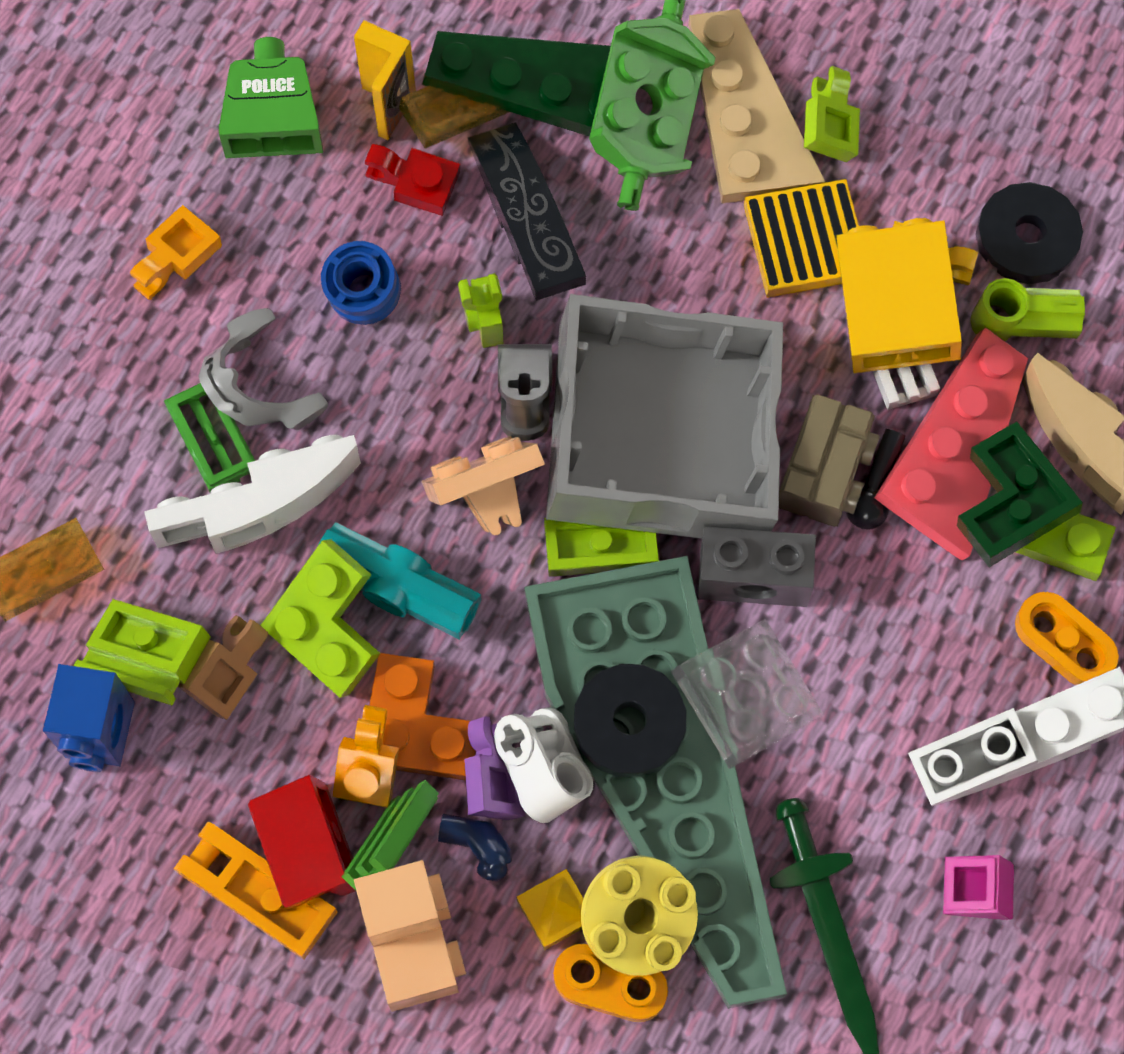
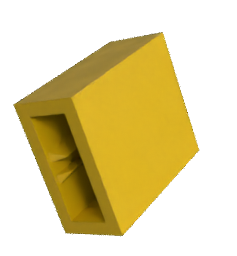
(899, 295)

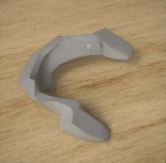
(222, 387)

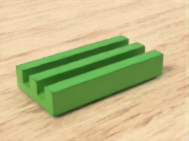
(230, 472)
(392, 833)

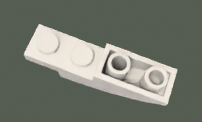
(280, 492)
(1021, 739)

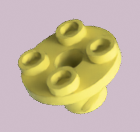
(639, 915)

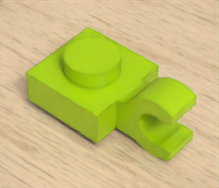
(829, 120)
(482, 308)

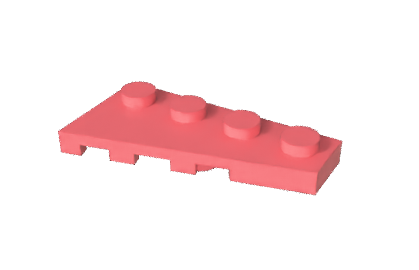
(934, 473)

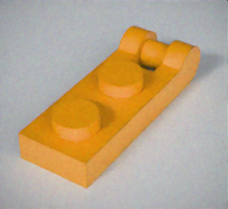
(251, 892)

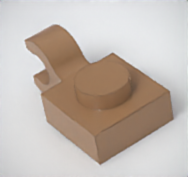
(221, 670)

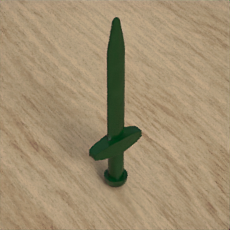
(813, 875)

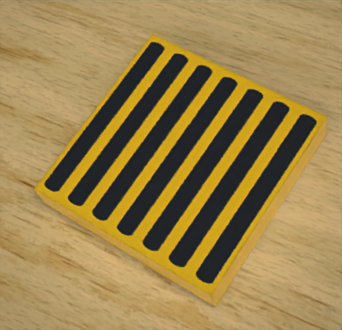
(797, 235)

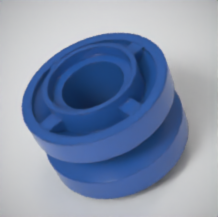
(352, 261)

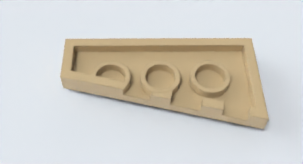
(746, 116)

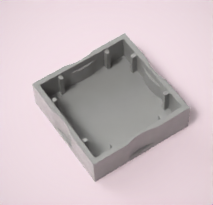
(664, 419)

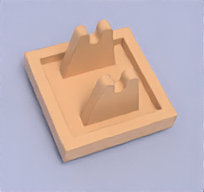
(486, 482)

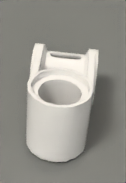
(546, 766)

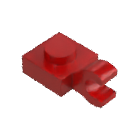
(420, 180)

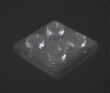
(747, 693)

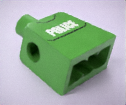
(268, 105)

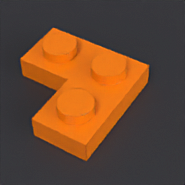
(424, 741)

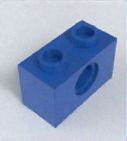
(89, 717)

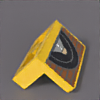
(384, 71)

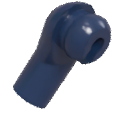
(482, 839)

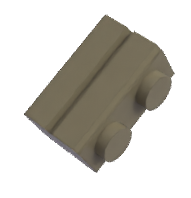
(826, 460)

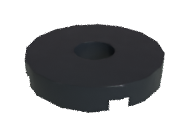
(1037, 206)
(635, 688)

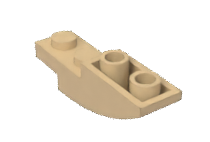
(1079, 427)

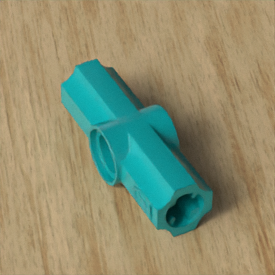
(407, 584)

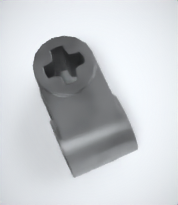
(525, 389)

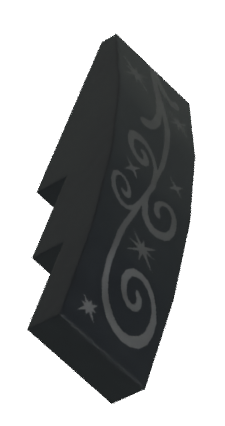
(527, 211)

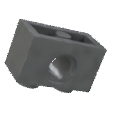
(756, 566)

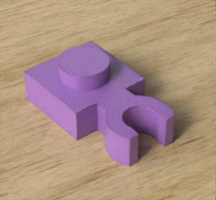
(487, 778)

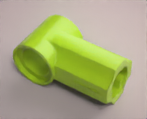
(1030, 311)

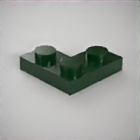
(1028, 497)

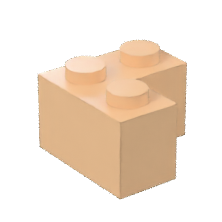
(404, 927)

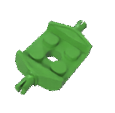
(669, 66)

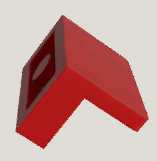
(302, 840)

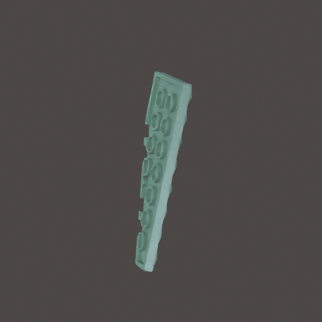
(694, 804)

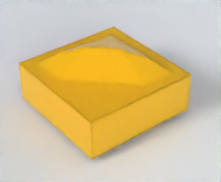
(553, 908)

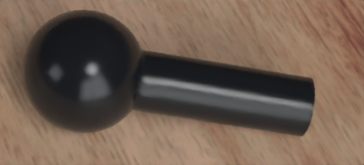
(868, 511)

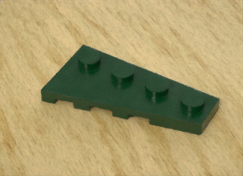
(522, 75)

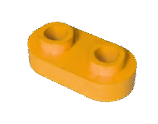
(1070, 636)
(608, 987)

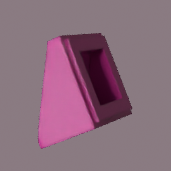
(979, 887)

